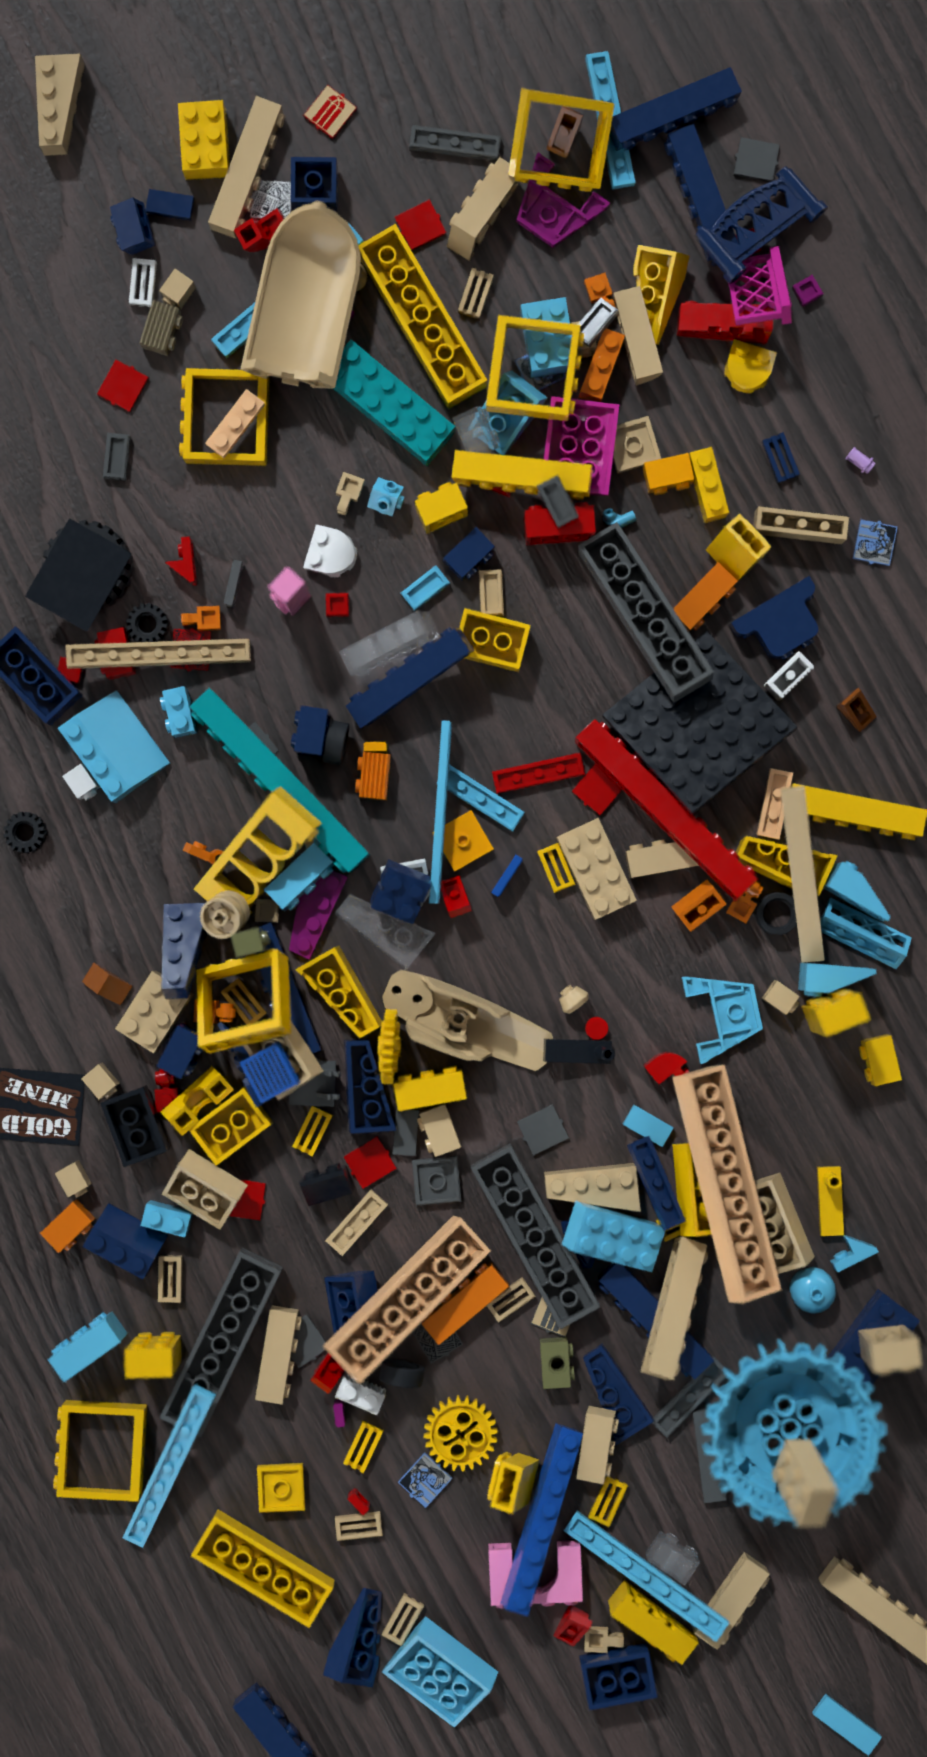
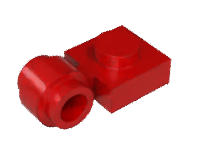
(165, 1095)

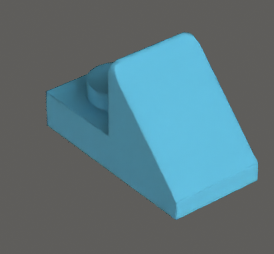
(858, 1251)

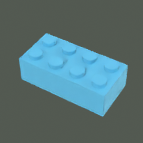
(613, 1236)

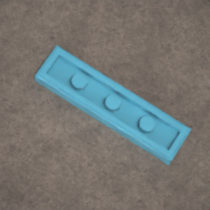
(483, 799)

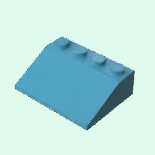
(114, 746)
(440, 1672)

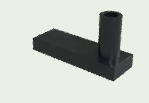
(578, 1051)

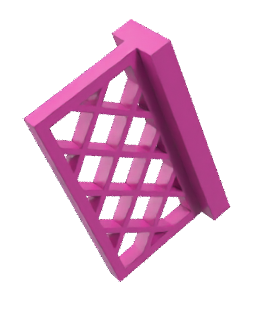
(775, 285)

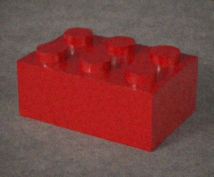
(542, 529)

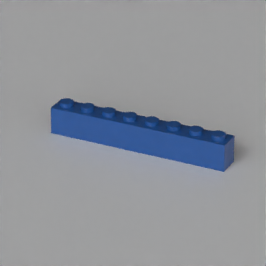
(541, 1519)

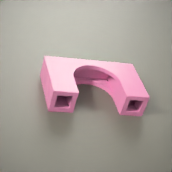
(563, 1588)

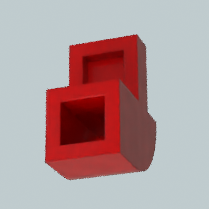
(257, 234)
(665, 1065)

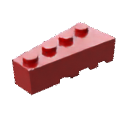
(718, 323)

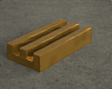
(232, 987)

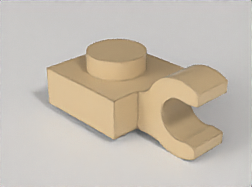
(349, 490)
(598, 1639)

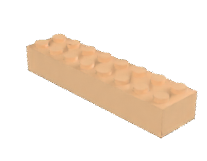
(406, 1299)

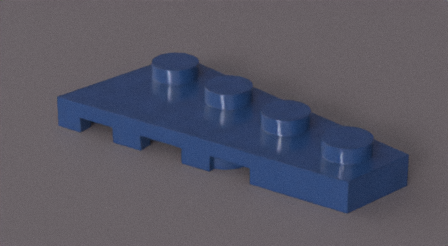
(616, 1393)

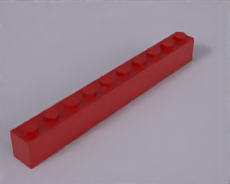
(666, 810)

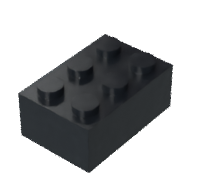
(135, 1126)

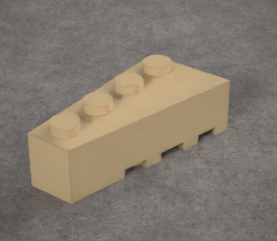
(57, 92)
(481, 208)
(600, 1186)

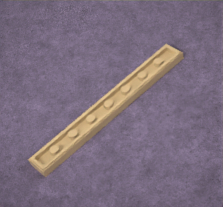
(157, 653)
(802, 874)

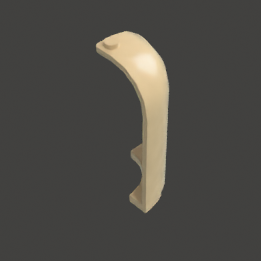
(304, 299)

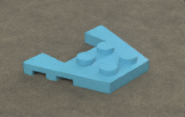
(733, 1010)

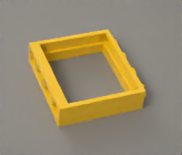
(599, 149)
(187, 383)
(525, 409)
(251, 1033)
(138, 1451)

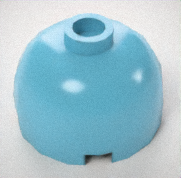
(812, 1290)

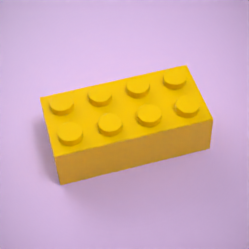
(834, 1012)

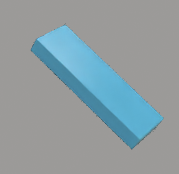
(847, 1724)

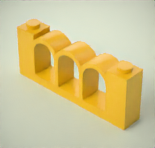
(290, 817)

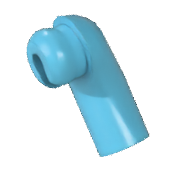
(611, 517)

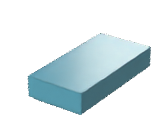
(425, 588)
(648, 1125)

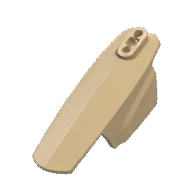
(463, 1022)

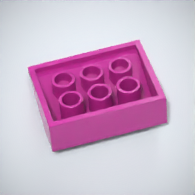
(585, 439)

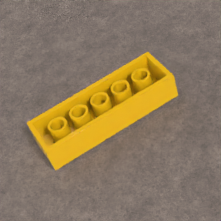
(263, 1568)

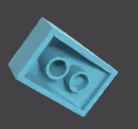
(509, 426)
(853, 888)
(820, 978)

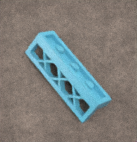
(863, 937)

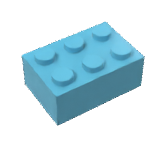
(547, 351)
(87, 1345)

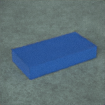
(507, 875)

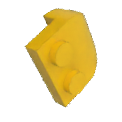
(749, 366)

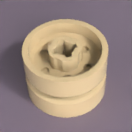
(224, 914)

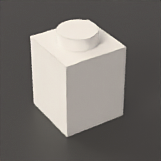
(81, 782)

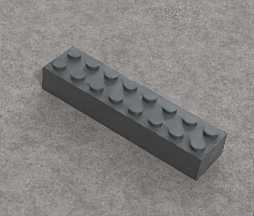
(645, 612)
(535, 1236)
(224, 1333)

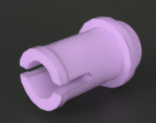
(860, 460)

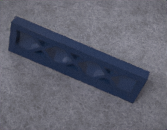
(656, 1183)

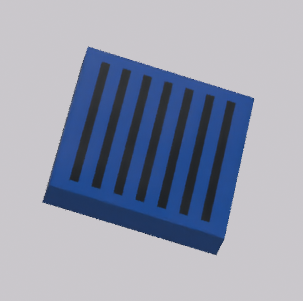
(270, 1072)

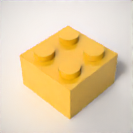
(441, 507)

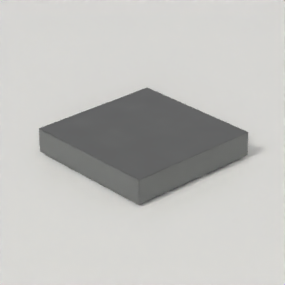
(436, 1180)

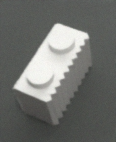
(788, 676)
(361, 1395)

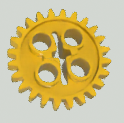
(389, 1046)
(473, 1449)

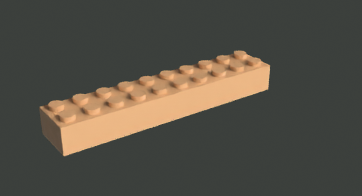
(727, 1184)

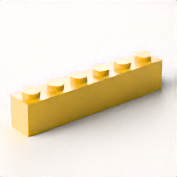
(519, 473)
(864, 813)

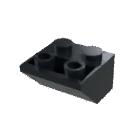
(326, 1185)

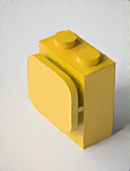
(738, 547)
(512, 1481)

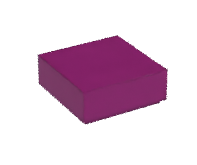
(807, 290)
(339, 1413)

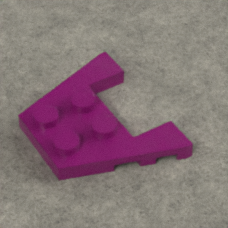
(549, 214)

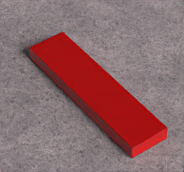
(538, 773)

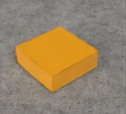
(375, 747)

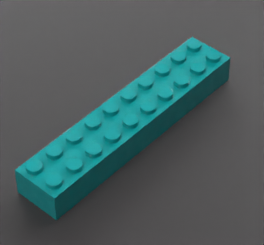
(272, 774)

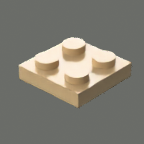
(634, 445)

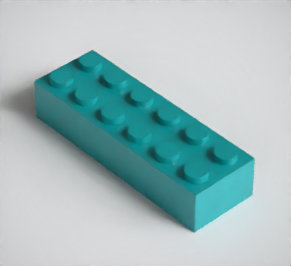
(392, 404)

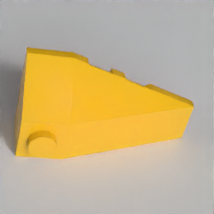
(660, 279)

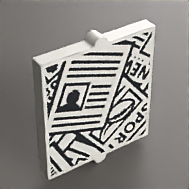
(269, 197)

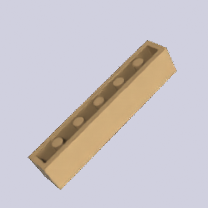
(246, 166)
(674, 1309)
(876, 1606)

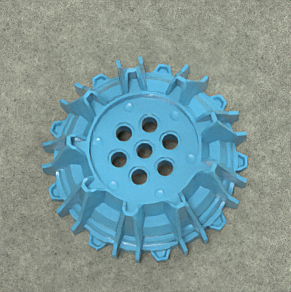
(839, 1411)

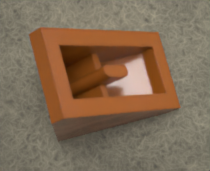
(857, 709)
(106, 984)

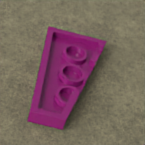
(314, 913)

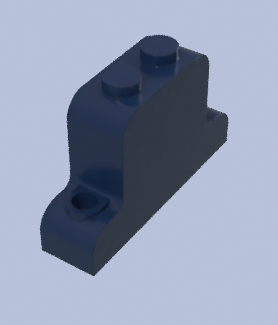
(781, 621)

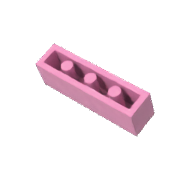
(289, 592)

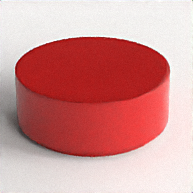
(596, 1028)

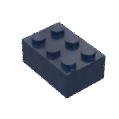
(618, 1676)

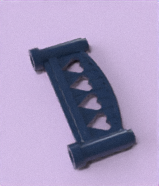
(730, 255)

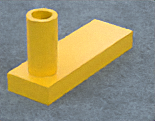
(830, 1201)

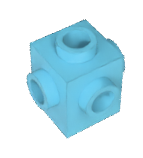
(386, 497)

